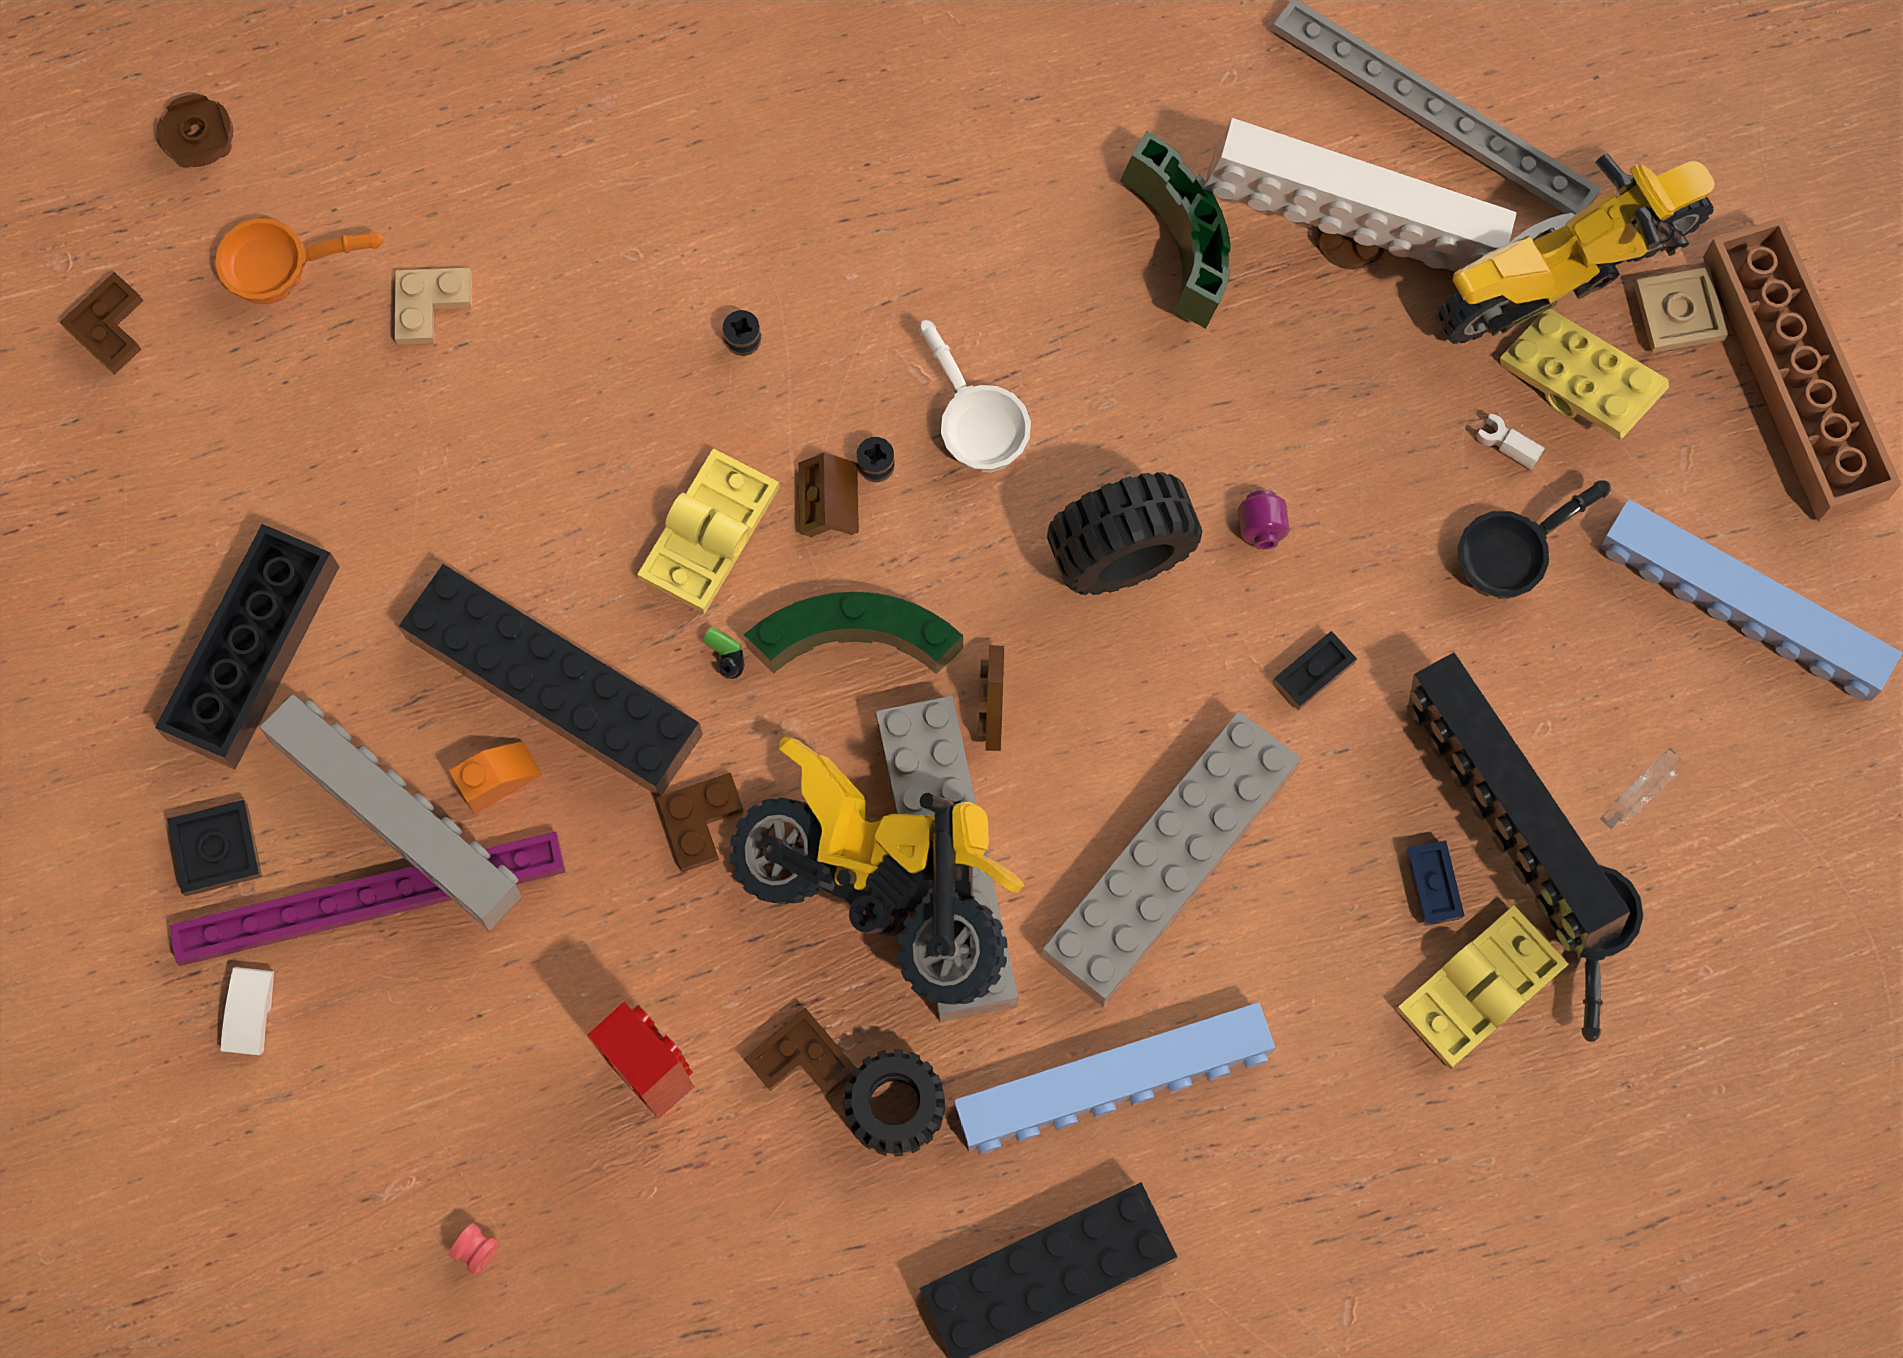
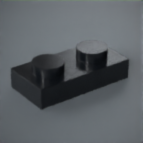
(1314, 670)

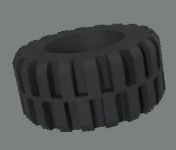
(1124, 533)

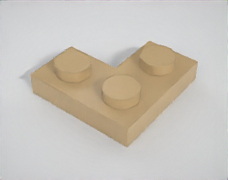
(421, 293)

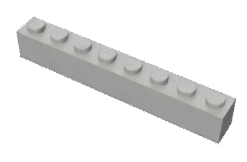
(392, 812)

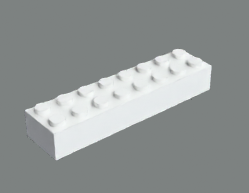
(1355, 198)

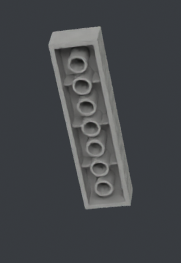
(928, 756)
(1170, 858)

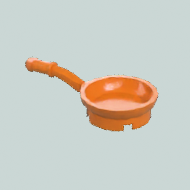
(266, 258)

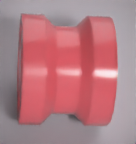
(474, 1249)

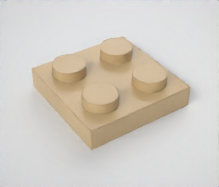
(1680, 309)

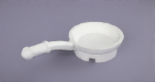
(982, 423)

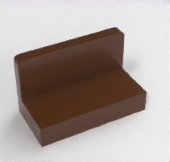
(828, 495)

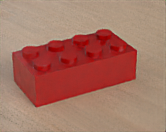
(642, 1058)

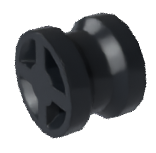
(746, 340)
(876, 468)

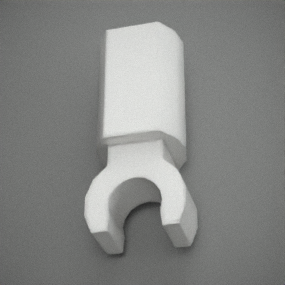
(1511, 442)

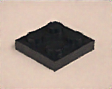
(214, 848)

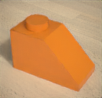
(494, 774)

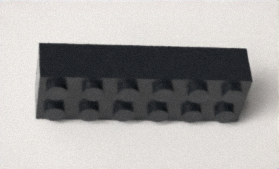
(248, 646)
(1048, 1273)

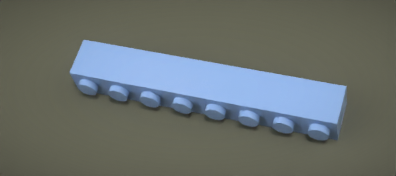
(1750, 601)
(1114, 1077)

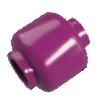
(1263, 519)

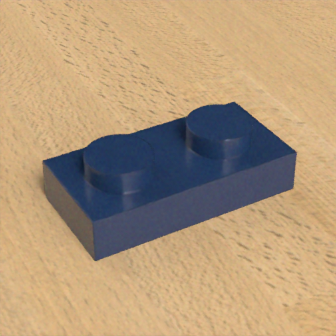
(1435, 883)

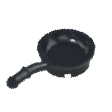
(1508, 552)
(1592, 1001)

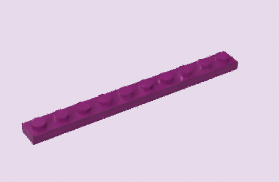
(345, 904)

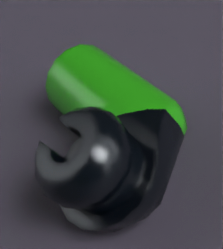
(729, 652)

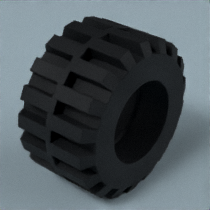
(889, 1068)

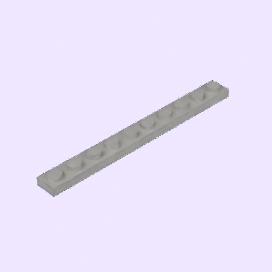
(1435, 108)

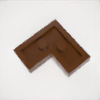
(97, 320)
(992, 692)
(689, 812)
(805, 1045)

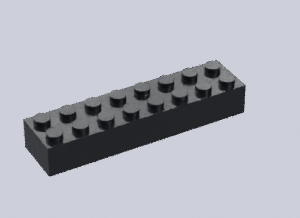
(551, 680)
(1516, 806)

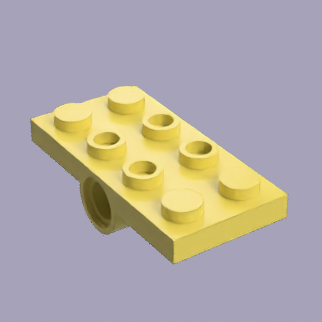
(1584, 374)
(708, 530)
(1482, 987)

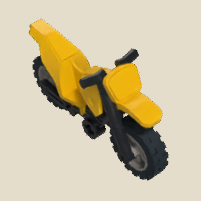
(1583, 255)
(883, 871)

